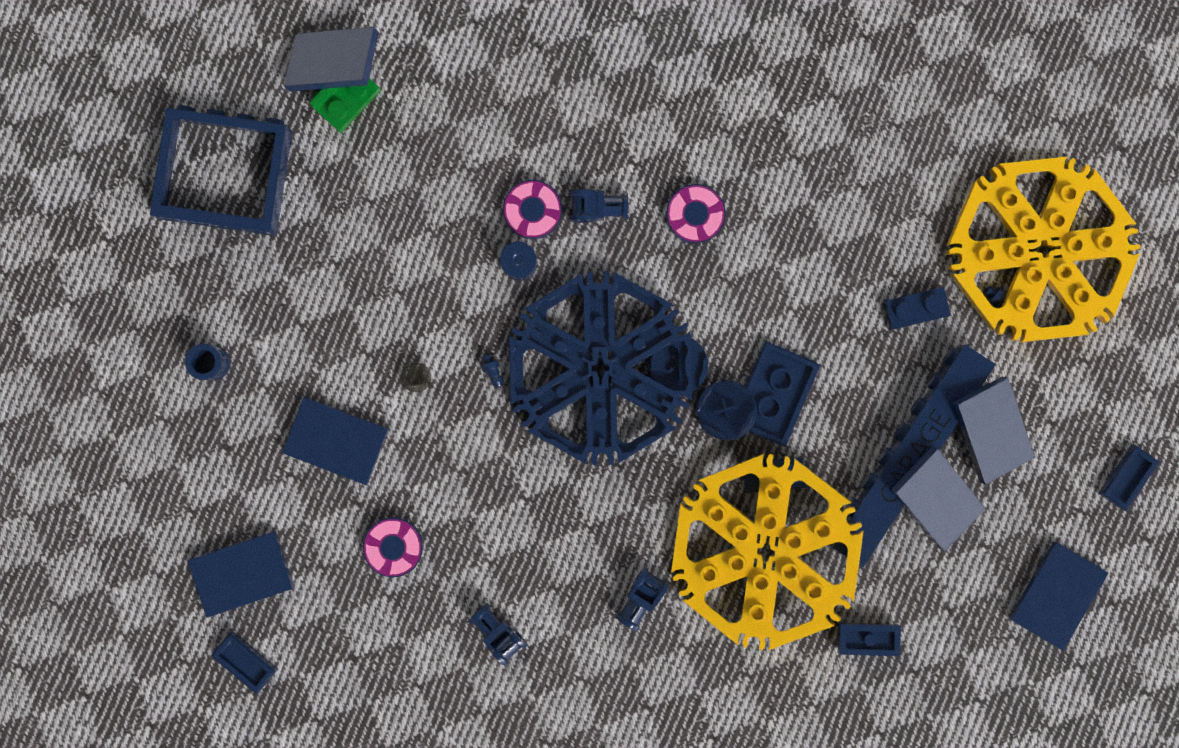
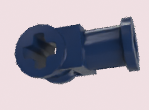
(597, 206)
(643, 597)
(497, 634)

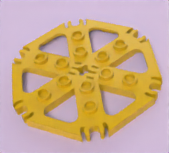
(1058, 273)
(789, 568)

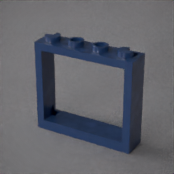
(217, 118)

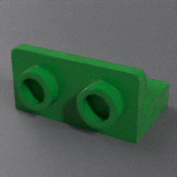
(343, 104)

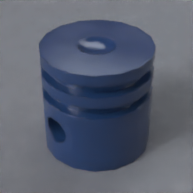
(518, 261)
(207, 362)

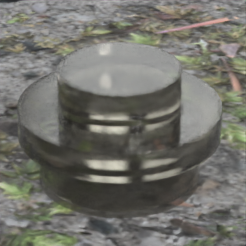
(416, 377)

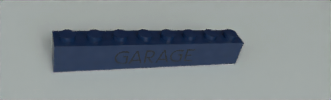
(928, 427)

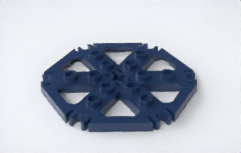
(576, 382)

